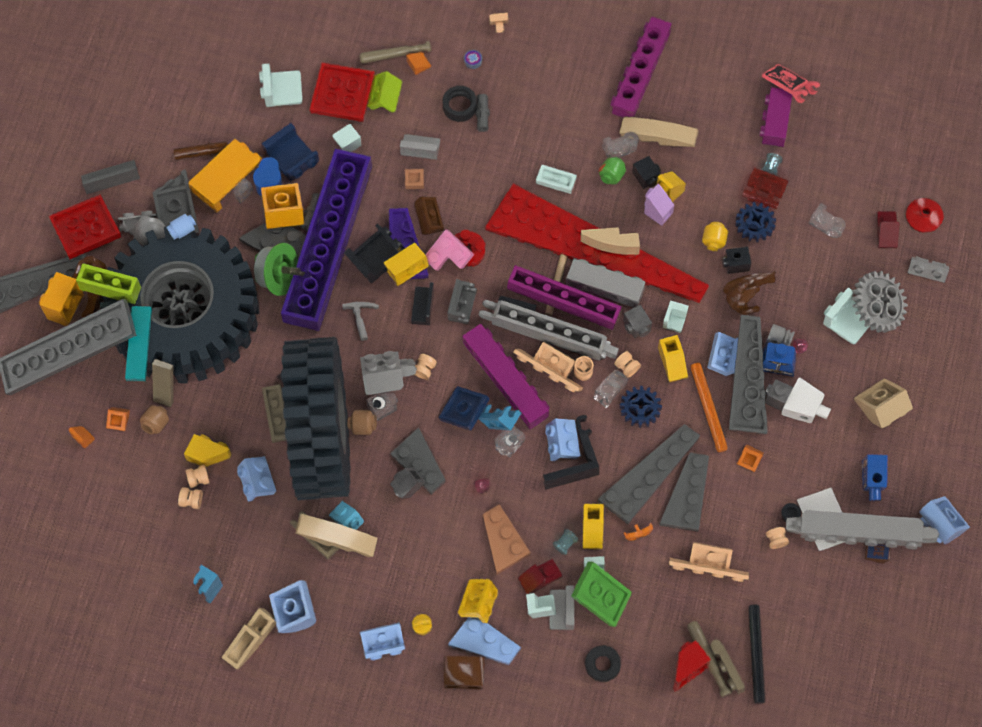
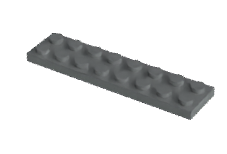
(67, 347)

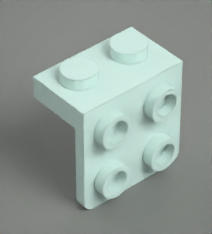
(280, 87)
(842, 318)

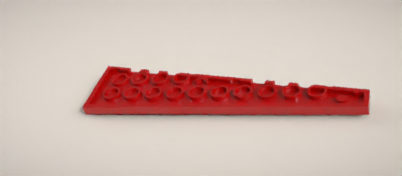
(552, 228)

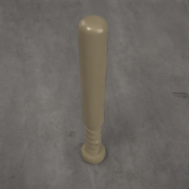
(377, 55)
(697, 634)

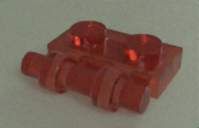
(766, 183)

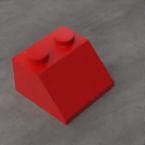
(690, 664)

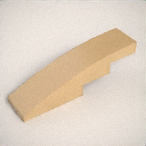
(660, 131)
(336, 535)

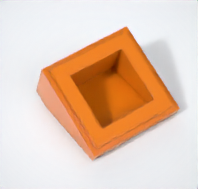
(417, 62)
(117, 418)
(81, 435)
(750, 458)

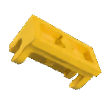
(406, 264)

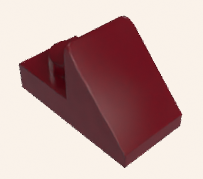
(887, 229)
(539, 576)

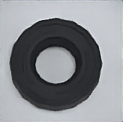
(611, 654)

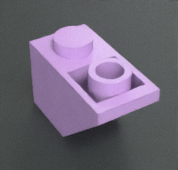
(658, 205)

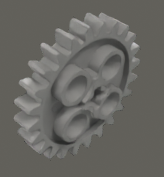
(879, 302)

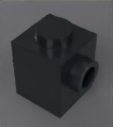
(646, 172)
(737, 260)

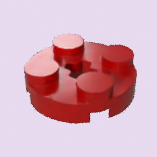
(476, 244)

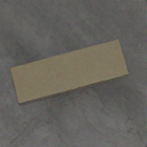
(162, 382)
(274, 409)

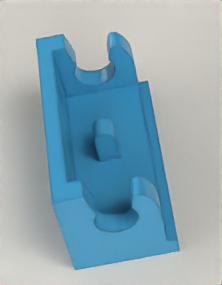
(499, 418)
(211, 583)

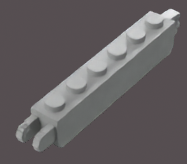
(549, 330)
(862, 529)

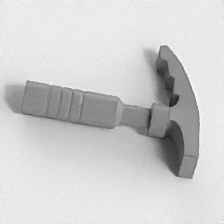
(356, 311)

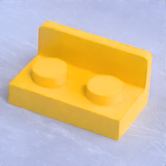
(478, 599)

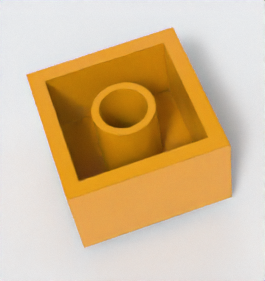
(282, 206)
(61, 299)

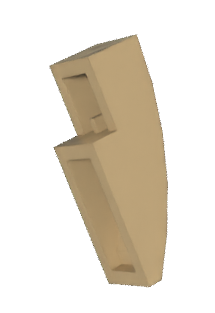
(611, 241)
(249, 638)

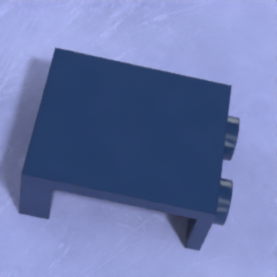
(290, 152)

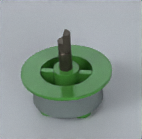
(276, 267)

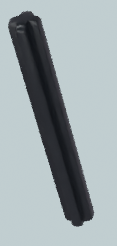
(756, 654)

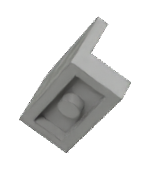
(420, 146)
(564, 609)

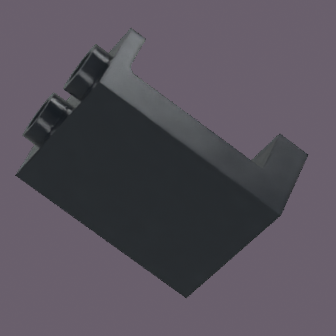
(373, 252)

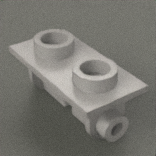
(130, 220)
(934, 270)

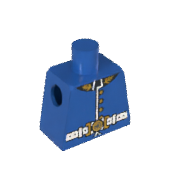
(779, 359)
(874, 467)

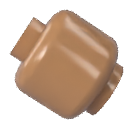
(154, 419)
(362, 422)

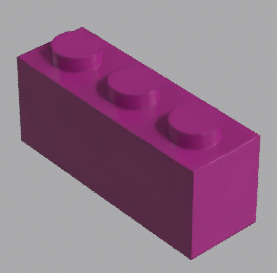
(776, 117)

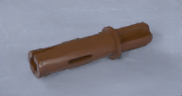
(199, 150)

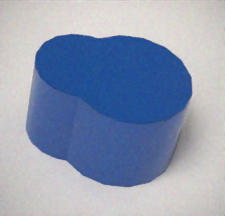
(267, 174)

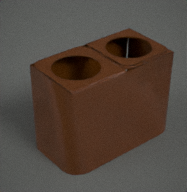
(464, 672)

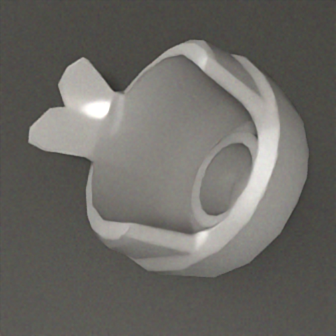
(147, 224)

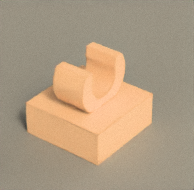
(498, 20)

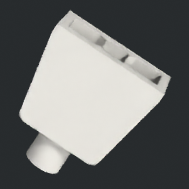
(805, 403)

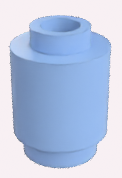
(181, 226)

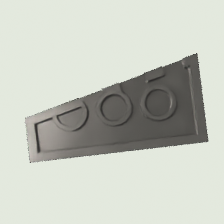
(687, 498)

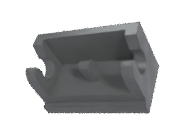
(461, 302)

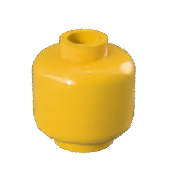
(715, 236)

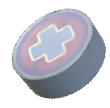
(473, 59)

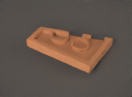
(504, 540)

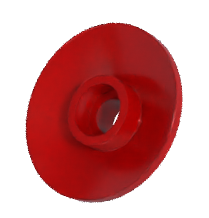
(921, 221)

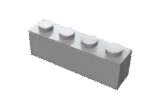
(605, 283)

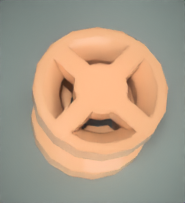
(777, 538)

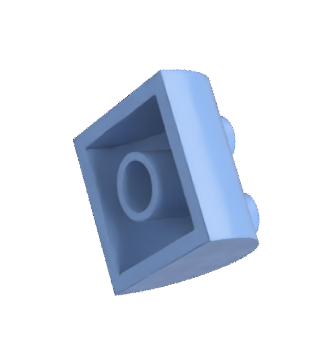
(945, 518)
(293, 608)

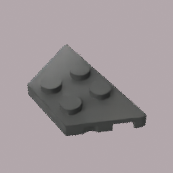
(175, 200)
(263, 237)

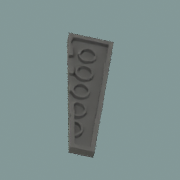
(32, 282)
(748, 391)
(640, 483)

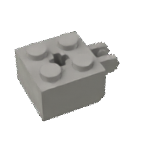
(385, 372)

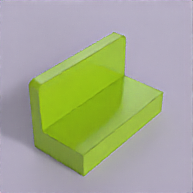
(385, 92)

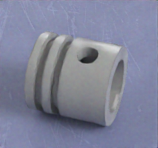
(780, 335)

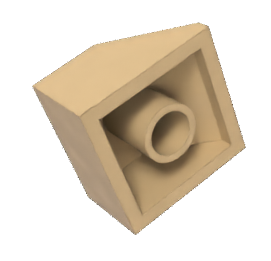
(884, 403)

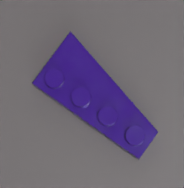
(402, 229)

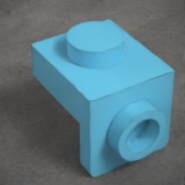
(346, 516)

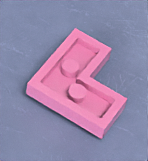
(448, 247)

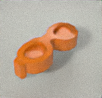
(639, 533)

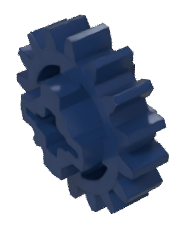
(755, 222)
(632, 406)

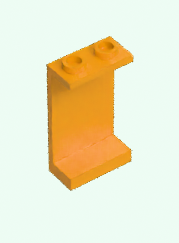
(224, 173)

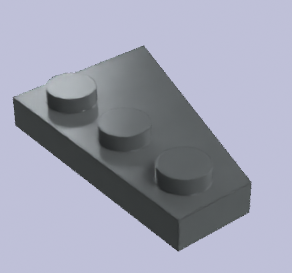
(416, 453)

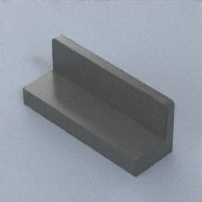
(110, 177)

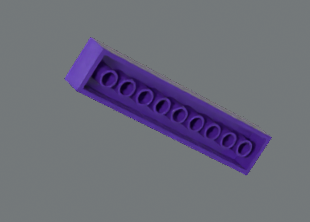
(327, 239)

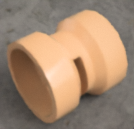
(627, 364)
(581, 365)
(424, 366)
(197, 476)
(190, 498)

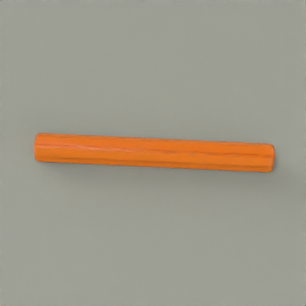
(709, 407)

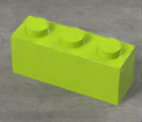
(108, 283)

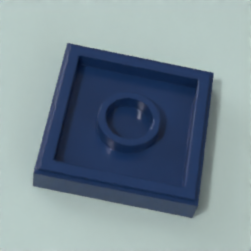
(464, 408)

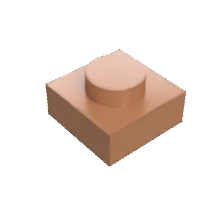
(414, 179)

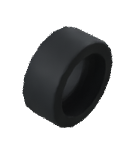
(459, 116)

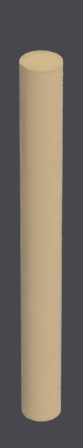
(558, 277)

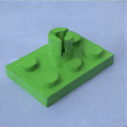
(601, 594)

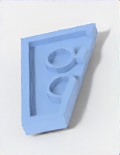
(484, 641)

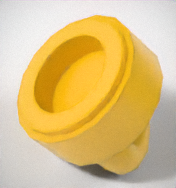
(422, 624)

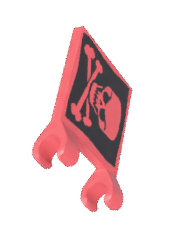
(790, 82)

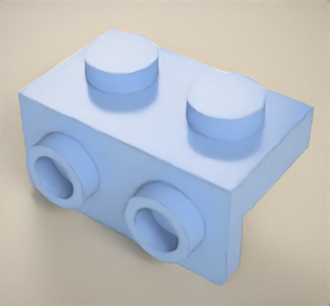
(723, 354)
(562, 439)
(255, 478)
(382, 641)

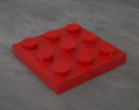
(342, 92)
(85, 226)

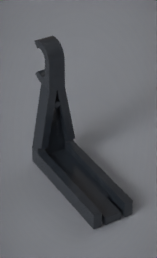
(577, 472)

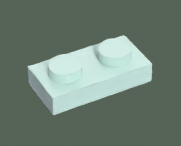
(556, 179)

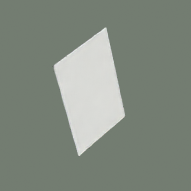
(821, 501)

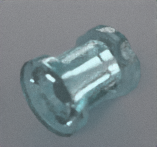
(772, 163)
(565, 541)

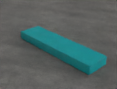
(139, 345)

